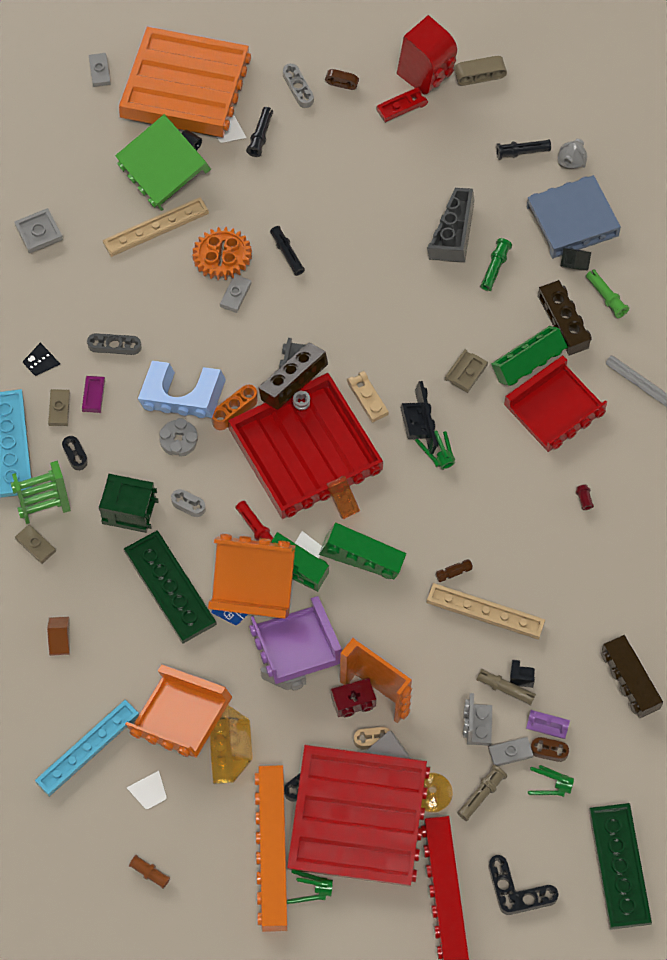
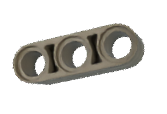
(480, 70)

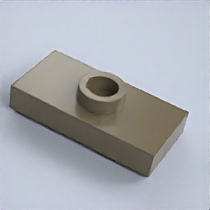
(59, 407)
(35, 544)

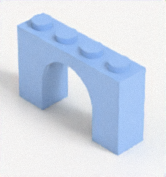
(199, 402)

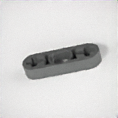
(100, 348)

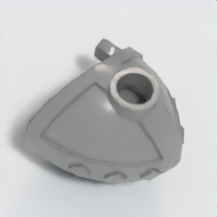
(574, 152)

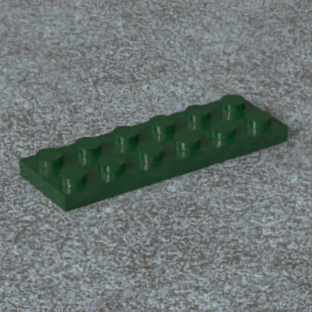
(170, 586)
(620, 866)

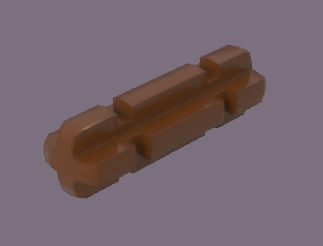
(454, 570)

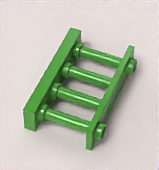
(57, 484)

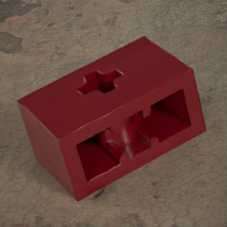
(361, 691)

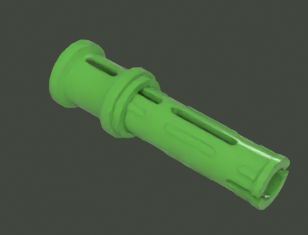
(611, 299)

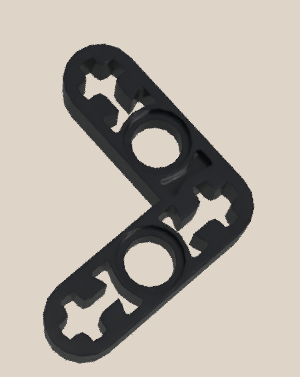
(517, 897)

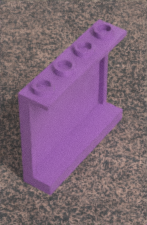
(297, 643)

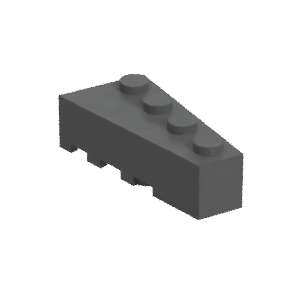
(453, 232)

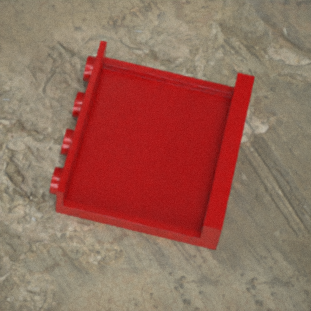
(554, 405)

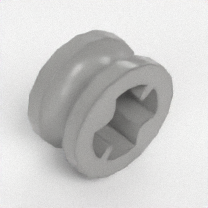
(301, 405)

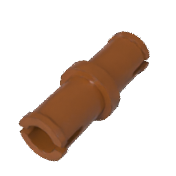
(149, 871)

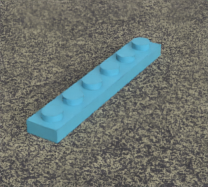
(86, 748)

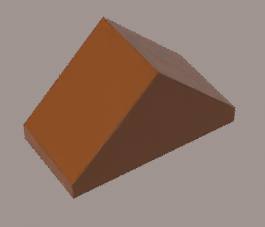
(58, 636)

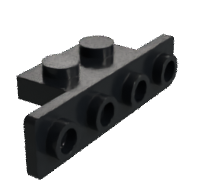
(418, 418)

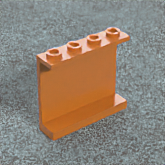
(253, 576)
(385, 678)

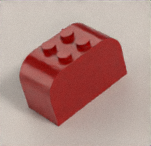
(427, 55)

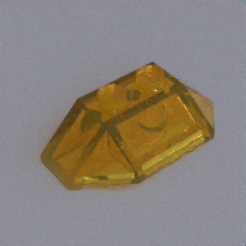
(230, 746)

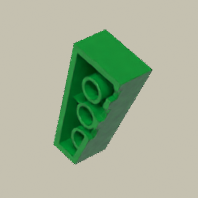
(362, 552)

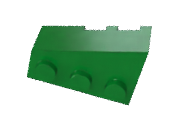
(307, 568)

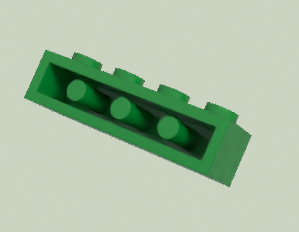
(529, 355)

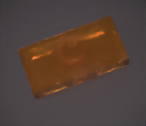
(343, 497)

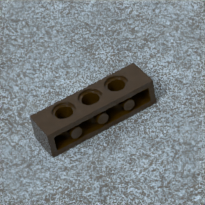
(556, 292)
(293, 375)

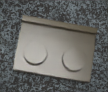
(466, 370)

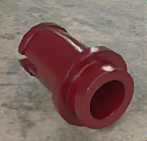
(584, 496)

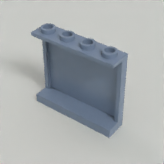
(574, 215)

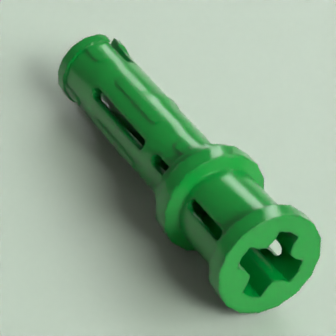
(498, 257)

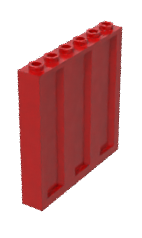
(305, 449)
(358, 815)

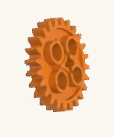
(236, 250)

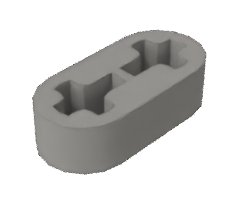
(189, 500)

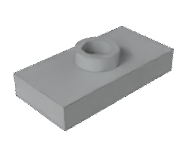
(99, 69)
(235, 293)
(510, 752)

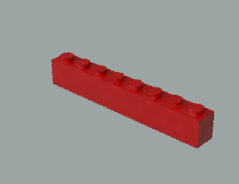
(444, 889)

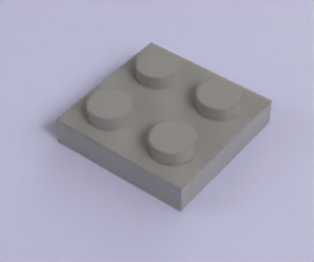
(38, 230)

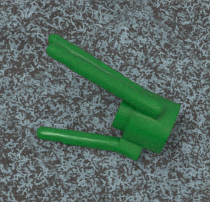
(445, 457)
(563, 782)
(322, 886)

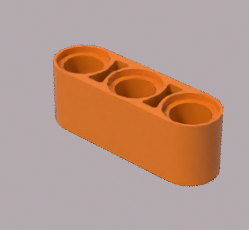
(237, 399)

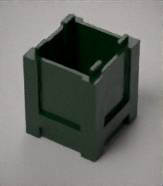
(127, 503)

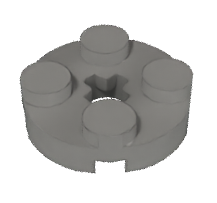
(177, 447)

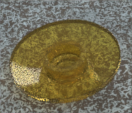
(441, 798)

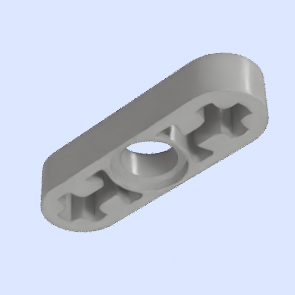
(298, 78)

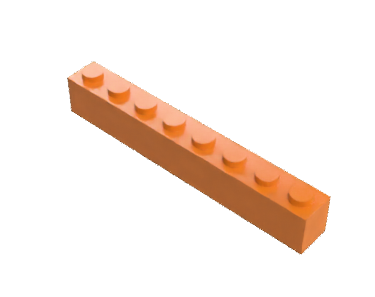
(272, 849)

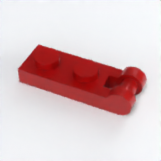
(401, 104)

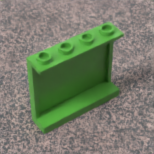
(161, 161)

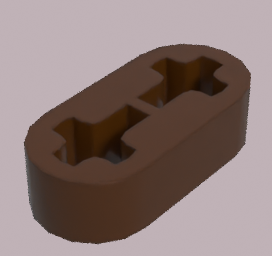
(342, 79)
(549, 746)

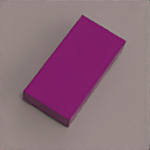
(93, 394)

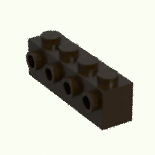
(631, 676)

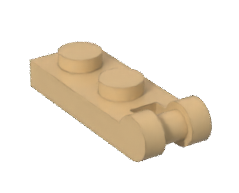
(367, 397)

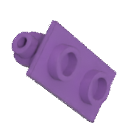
(548, 724)

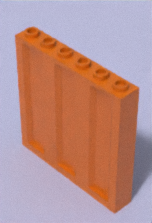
(187, 80)

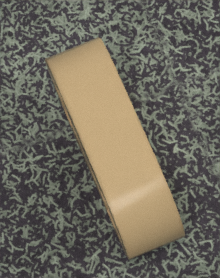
(368, 733)

